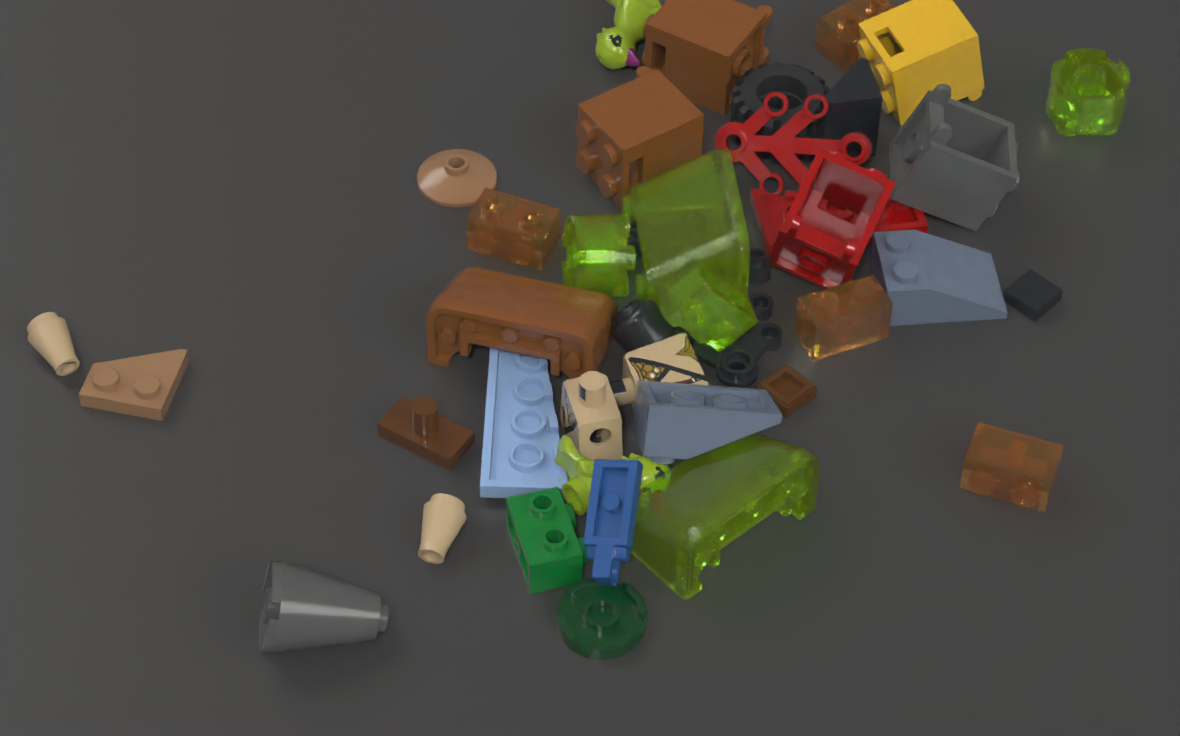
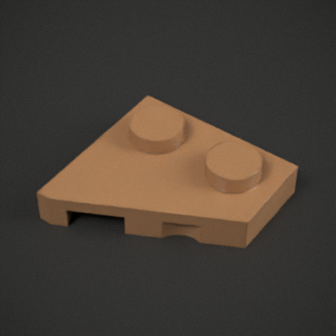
(135, 384)

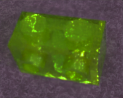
(706, 305)

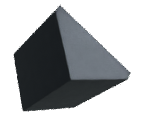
(853, 107)

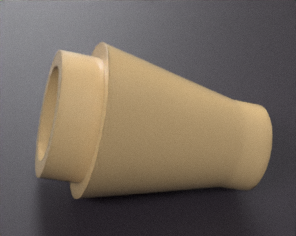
(53, 341)
(440, 525)

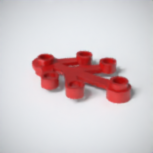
(784, 143)

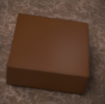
(788, 390)

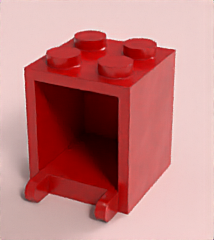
(820, 244)

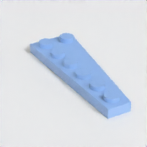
(519, 428)

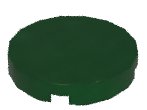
(601, 619)

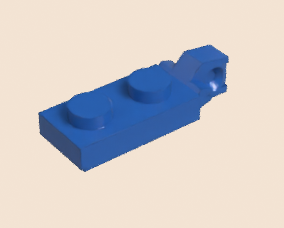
(611, 516)

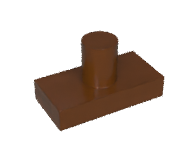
(426, 432)

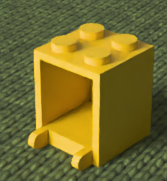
(917, 50)

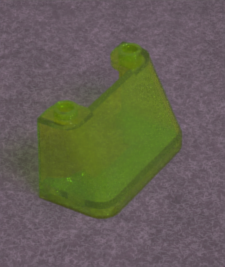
(686, 216)
(714, 500)

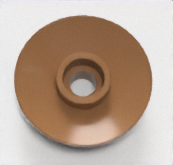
(456, 177)

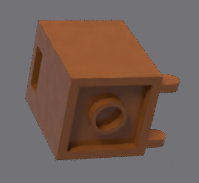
(706, 47)
(636, 133)

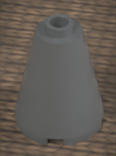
(315, 610)

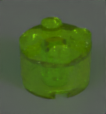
(1087, 93)
(598, 253)

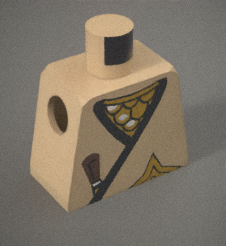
(661, 361)
(588, 407)

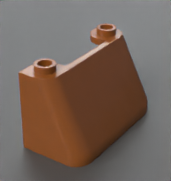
(521, 317)

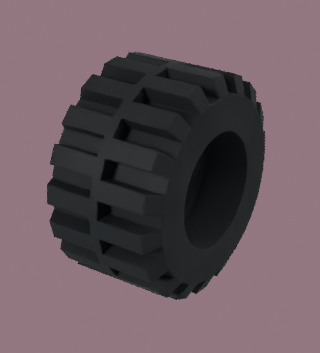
(789, 79)

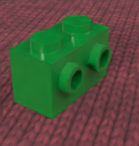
(545, 540)

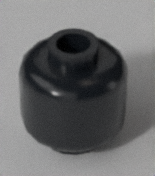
(640, 325)

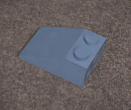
(935, 279)
(693, 419)

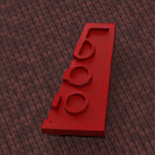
(772, 210)

